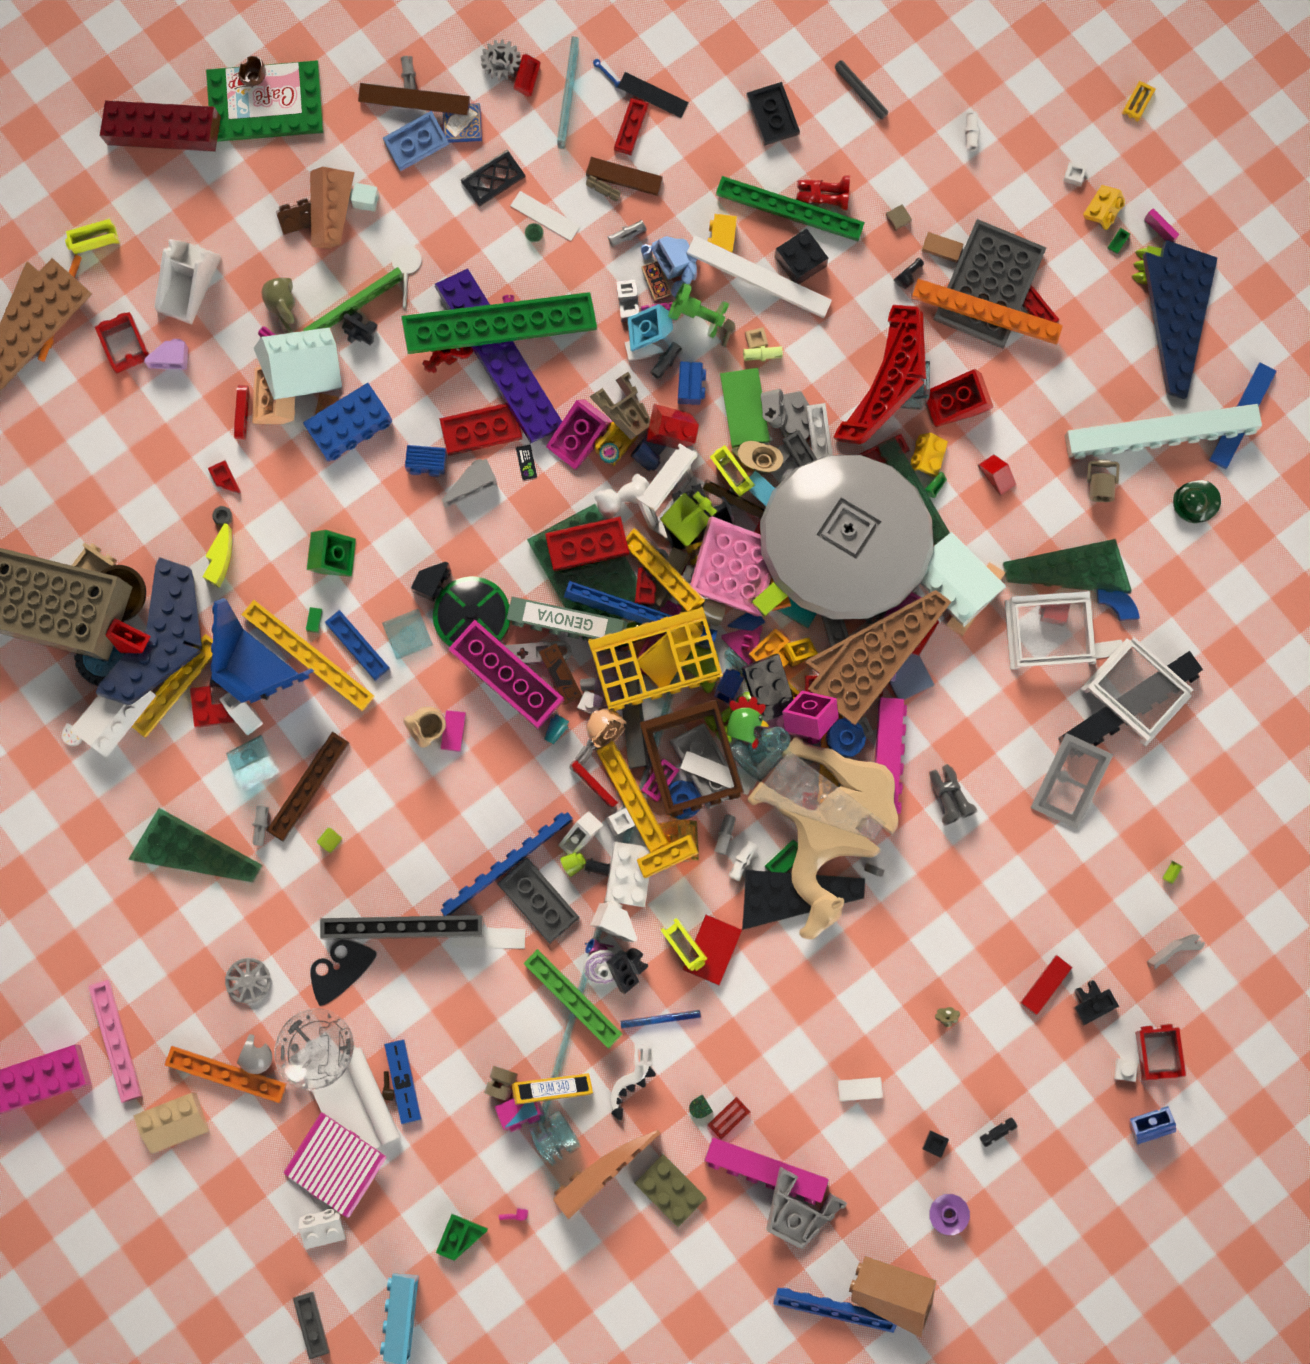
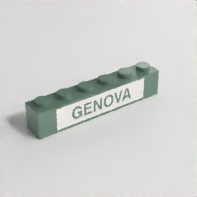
(562, 619)

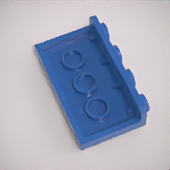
(348, 422)

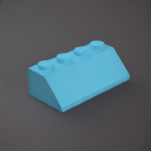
(400, 1318)

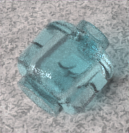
(775, 740)

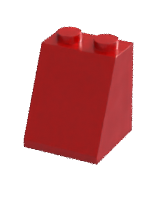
(671, 427)

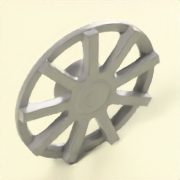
(247, 980)

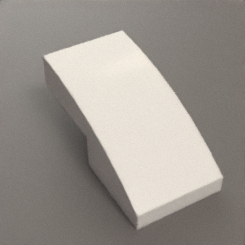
(860, 1089)

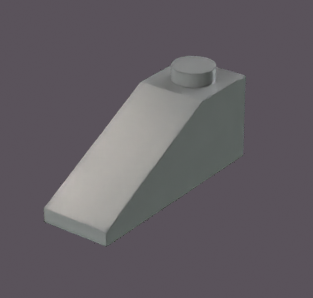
(474, 480)

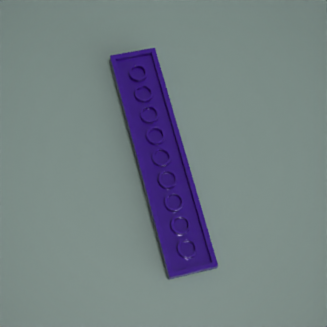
(504, 364)

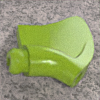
(707, 666)

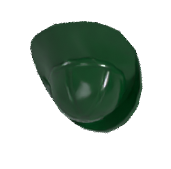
(1197, 501)

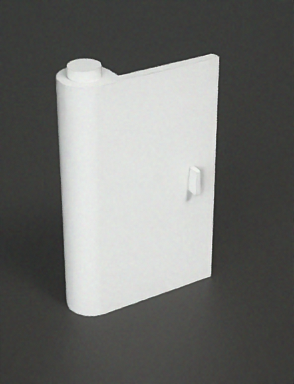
(358, 1103)

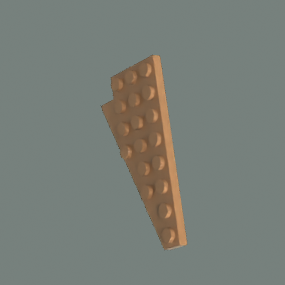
(35, 313)
(867, 661)

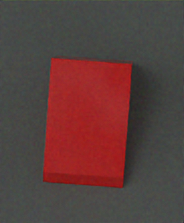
(998, 474)
(127, 638)

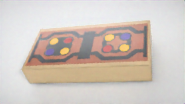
(656, 281)

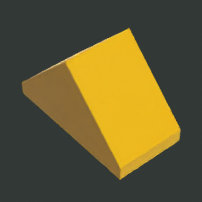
(799, 651)

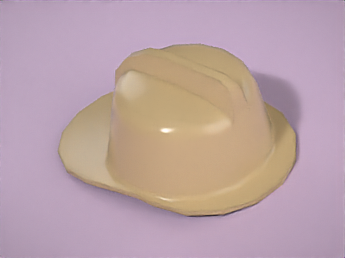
(760, 457)

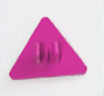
(743, 642)

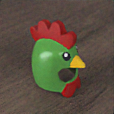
(744, 719)

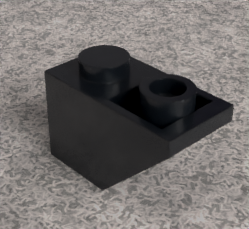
(429, 581)

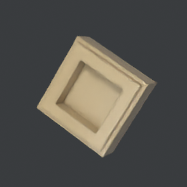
(756, 338)

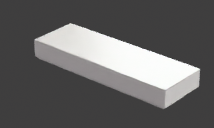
(819, 430)

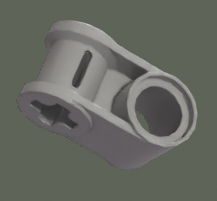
(773, 407)

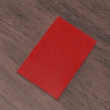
(717, 943)

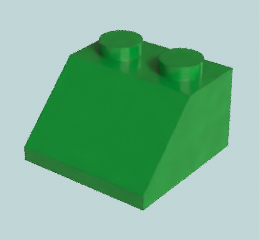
(331, 553)

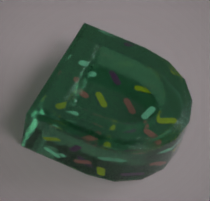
(699, 1107)

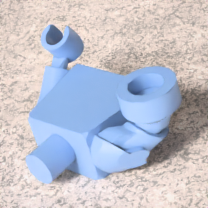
(673, 260)

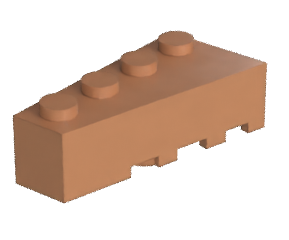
(329, 204)

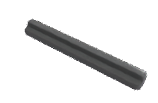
(861, 89)

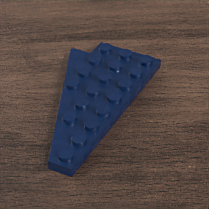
(1179, 297)

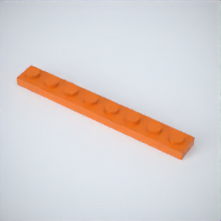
(987, 311)

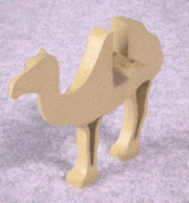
(818, 842)

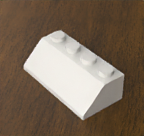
(108, 721)

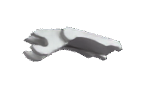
(1184, 943)

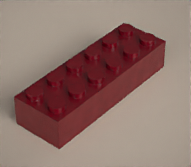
(160, 125)

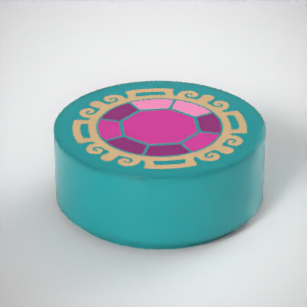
(609, 453)

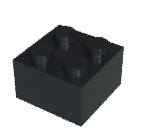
(801, 257)

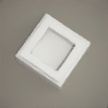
(1075, 174)

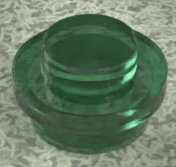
(534, 232)

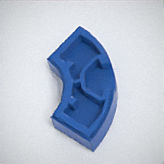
(1120, 603)

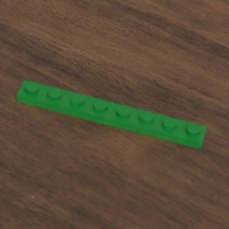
(790, 208)

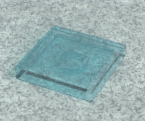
(407, 634)

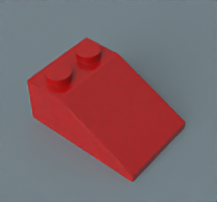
(959, 398)

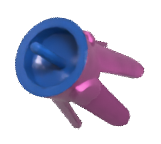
(594, 946)

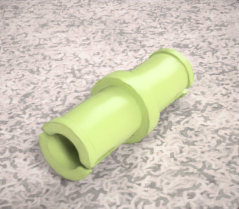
(762, 353)

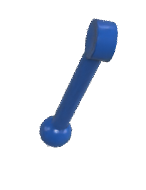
(597, 63)

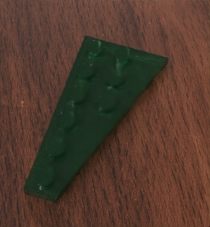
(1079, 567)
(183, 847)

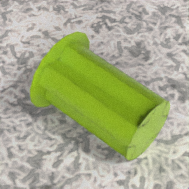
(1172, 872)

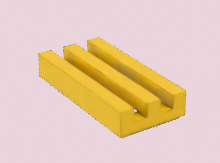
(1131, 113)

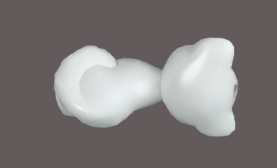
(610, 502)

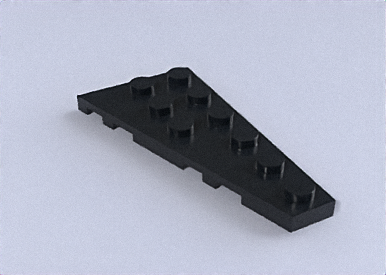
(774, 898)

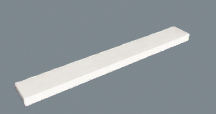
(759, 276)

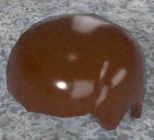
(252, 72)

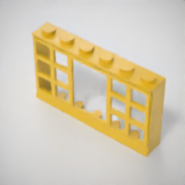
(646, 630)

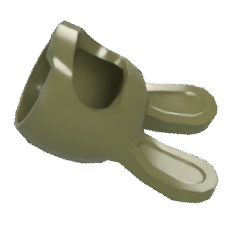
(280, 301)

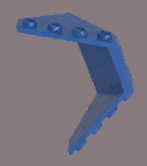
(243, 663)

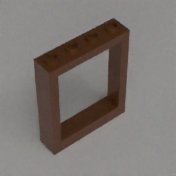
(678, 718)

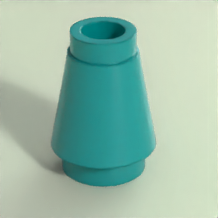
(556, 728)

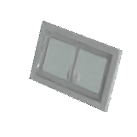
(1071, 781)

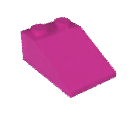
(578, 433)

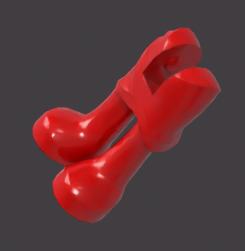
(816, 196)

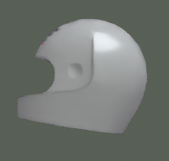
(254, 1059)

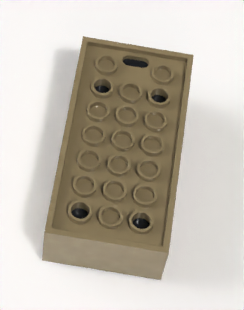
(59, 604)

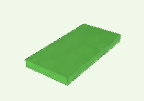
(744, 406)

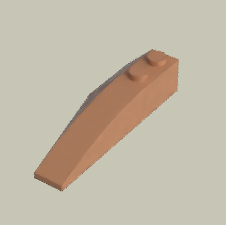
(594, 1178)

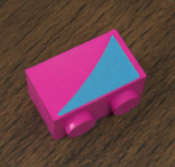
(513, 1115)

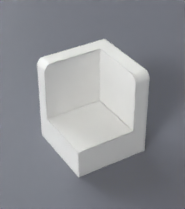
(620, 821)

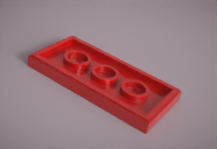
(479, 429)
(587, 544)

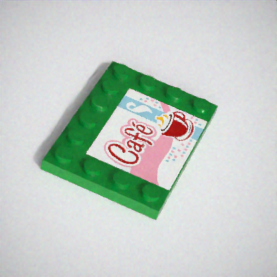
(280, 106)

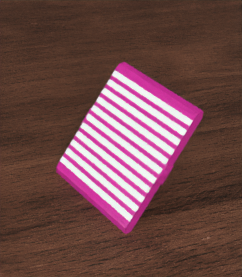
(335, 1165)

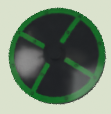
(468, 601)

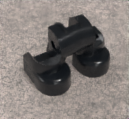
(723, 513)

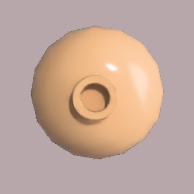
(605, 726)

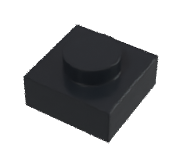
(935, 1144)

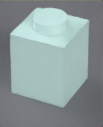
(364, 197)

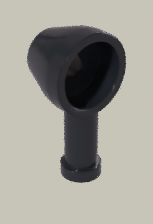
(905, 279)

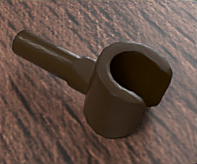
(387, 1093)

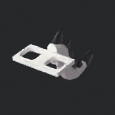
(642, 1070)

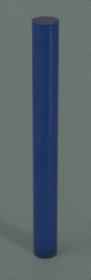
(660, 1019)

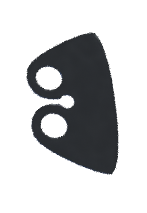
(351, 968)

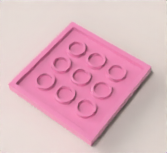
(730, 566)

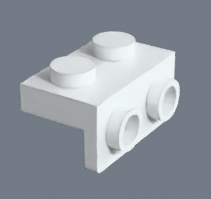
(321, 1228)

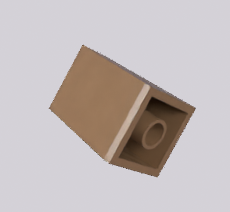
(894, 1294)

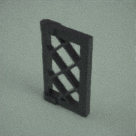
(493, 192)

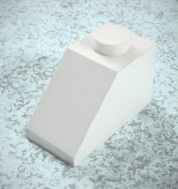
(580, 834)

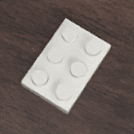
(625, 878)

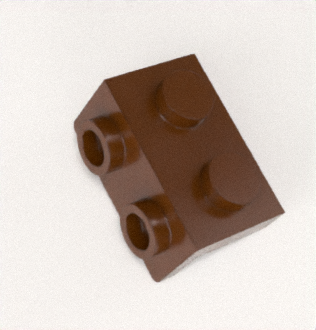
(295, 217)

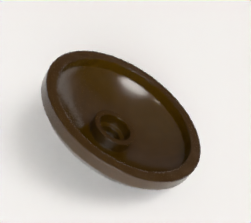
(138, 592)

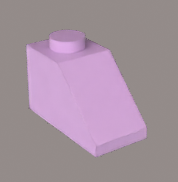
(169, 355)

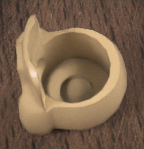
(425, 725)

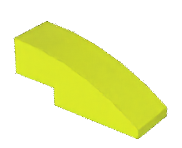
(219, 557)

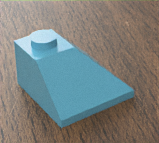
(649, 326)

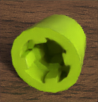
(573, 863)

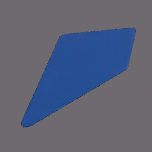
(747, 622)

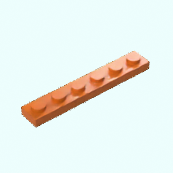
(225, 1074)

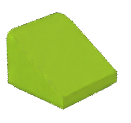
(329, 840)

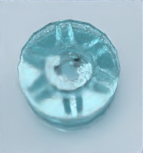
(555, 1138)

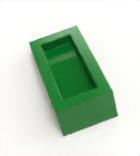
(1119, 240)
(936, 485)
(314, 620)

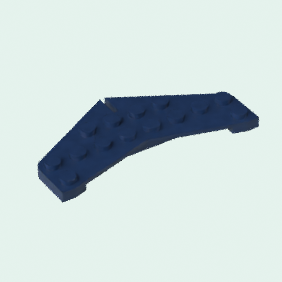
(171, 625)

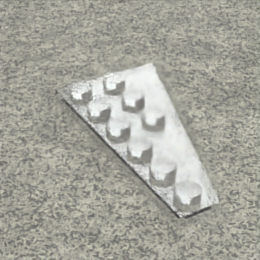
(809, 794)

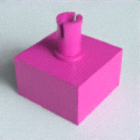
(810, 715)

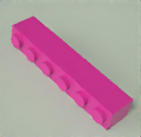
(889, 740)
(764, 1169)

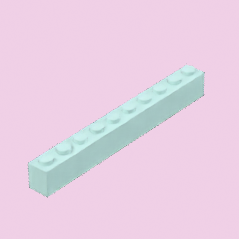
(1162, 431)

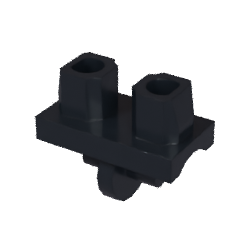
(357, 330)

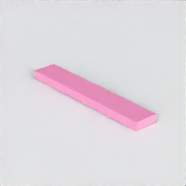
(115, 1041)

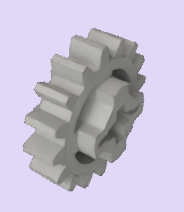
(500, 61)

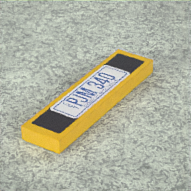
(552, 1088)

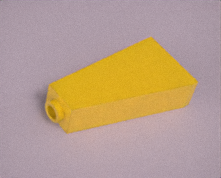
(659, 659)

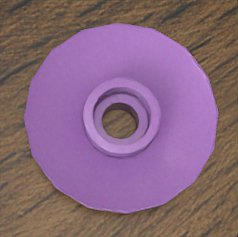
(959, 1218)

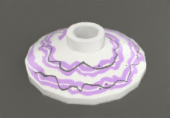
(595, 964)

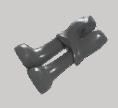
(951, 813)

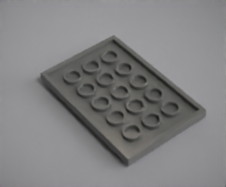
(996, 269)

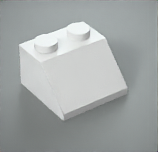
(614, 921)

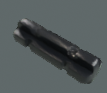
(998, 1132)

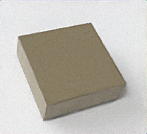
(898, 217)

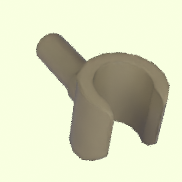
(729, 325)

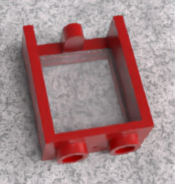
(122, 342)
(1160, 1052)

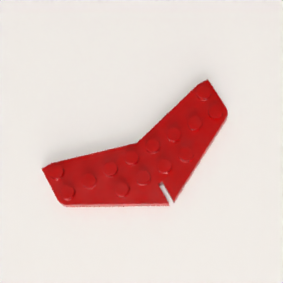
(895, 379)

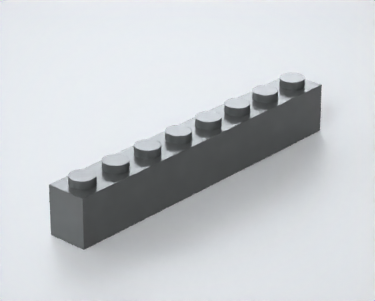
(401, 927)

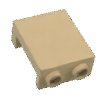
(92, 559)

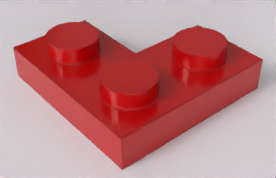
(204, 711)

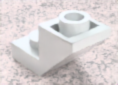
(242, 713)

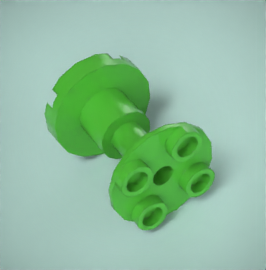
(692, 307)

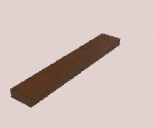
(414, 99)
(307, 786)

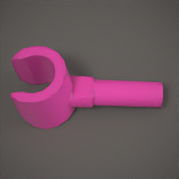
(520, 1215)

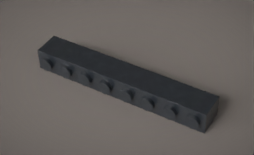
(1106, 721)

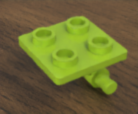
(686, 518)

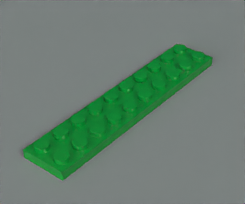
(498, 323)

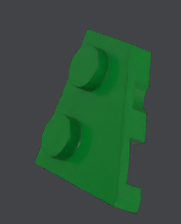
(459, 1236)

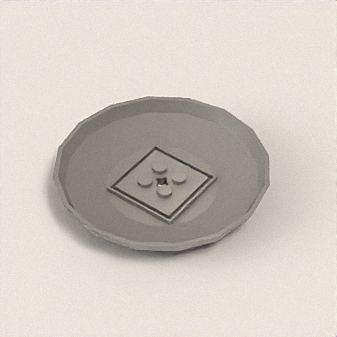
(840, 571)

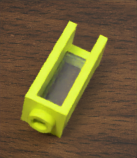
(92, 236)
(732, 470)
(685, 945)

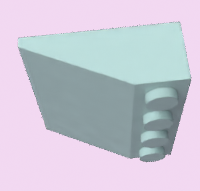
(299, 363)
(961, 579)

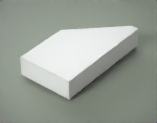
(644, 352)

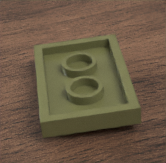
(670, 1190)

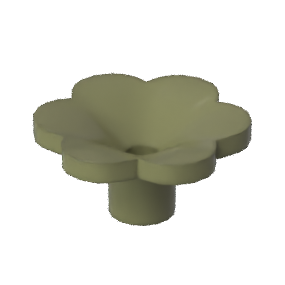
(947, 1016)

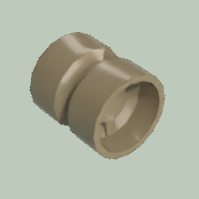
(503, 1076)

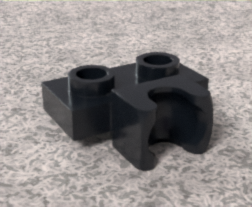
(625, 967)
(1094, 1003)

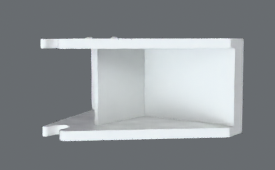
(184, 279)

